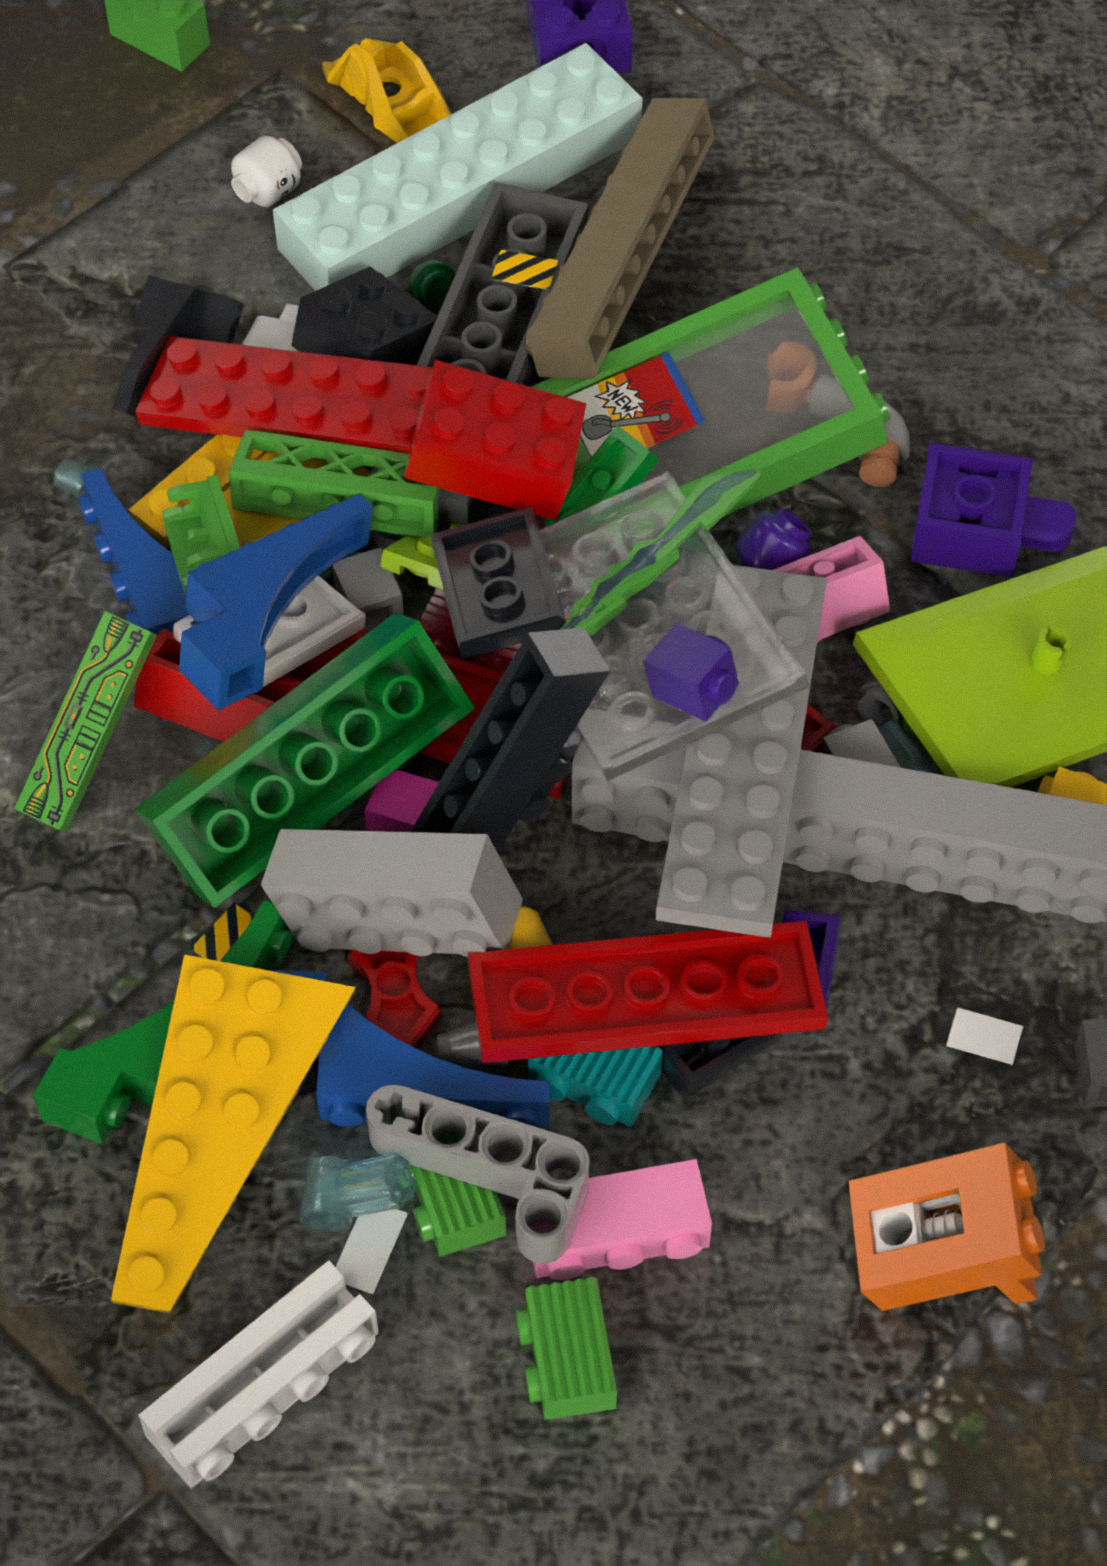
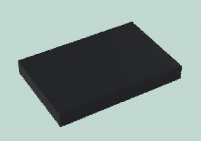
(497, 582)

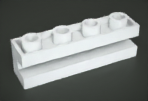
(260, 1375)

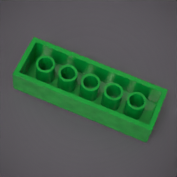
(305, 757)

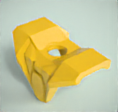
(375, 61)

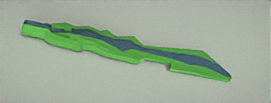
(652, 557)

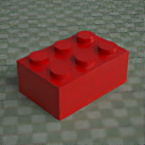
(495, 440)

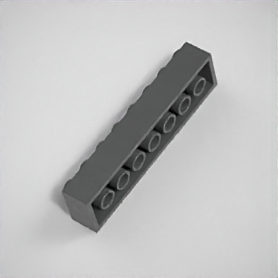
(488, 319)

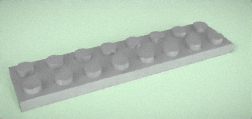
(741, 786)

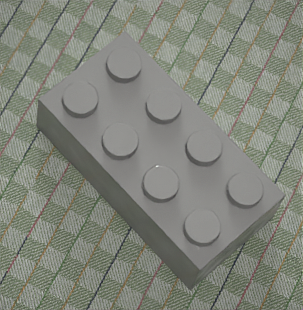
(392, 891)

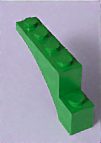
(92, 1085)

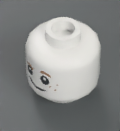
(266, 171)

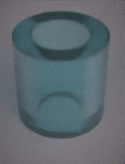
(69, 478)

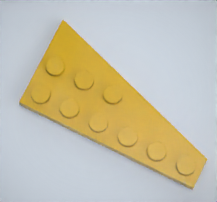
(223, 1085)

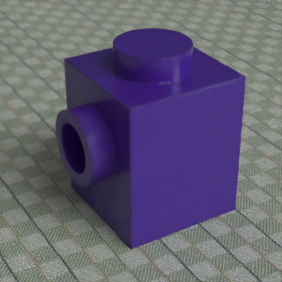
(691, 672)

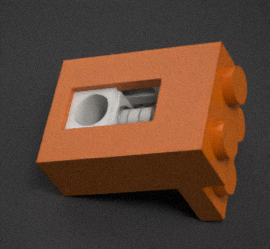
(948, 1252)

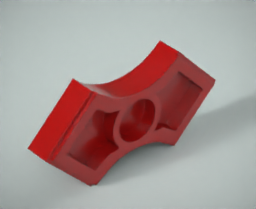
(396, 996)

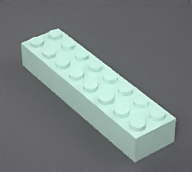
(442, 176)

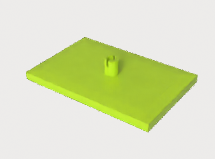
(1005, 674)

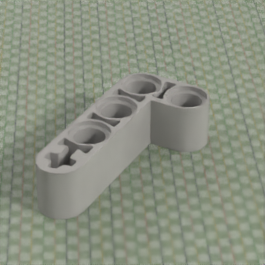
(411, 1121)

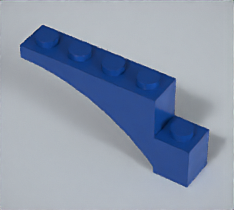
(142, 566)
(250, 589)
(365, 1058)

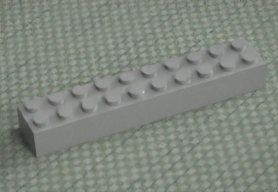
(895, 829)

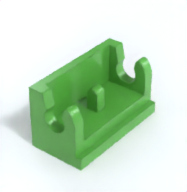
(201, 528)

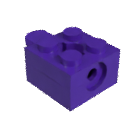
(567, 24)
(990, 490)

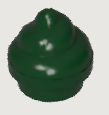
(431, 283)

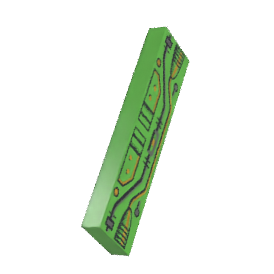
(85, 722)

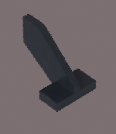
(174, 312)

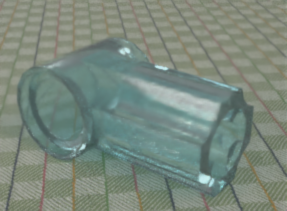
(346, 1189)

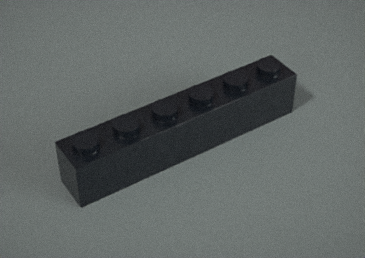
(517, 736)

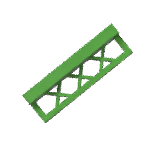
(298, 492)

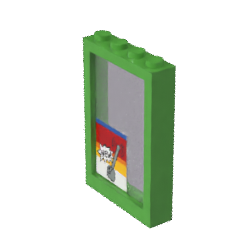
(736, 392)

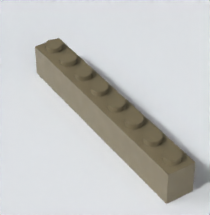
(620, 239)

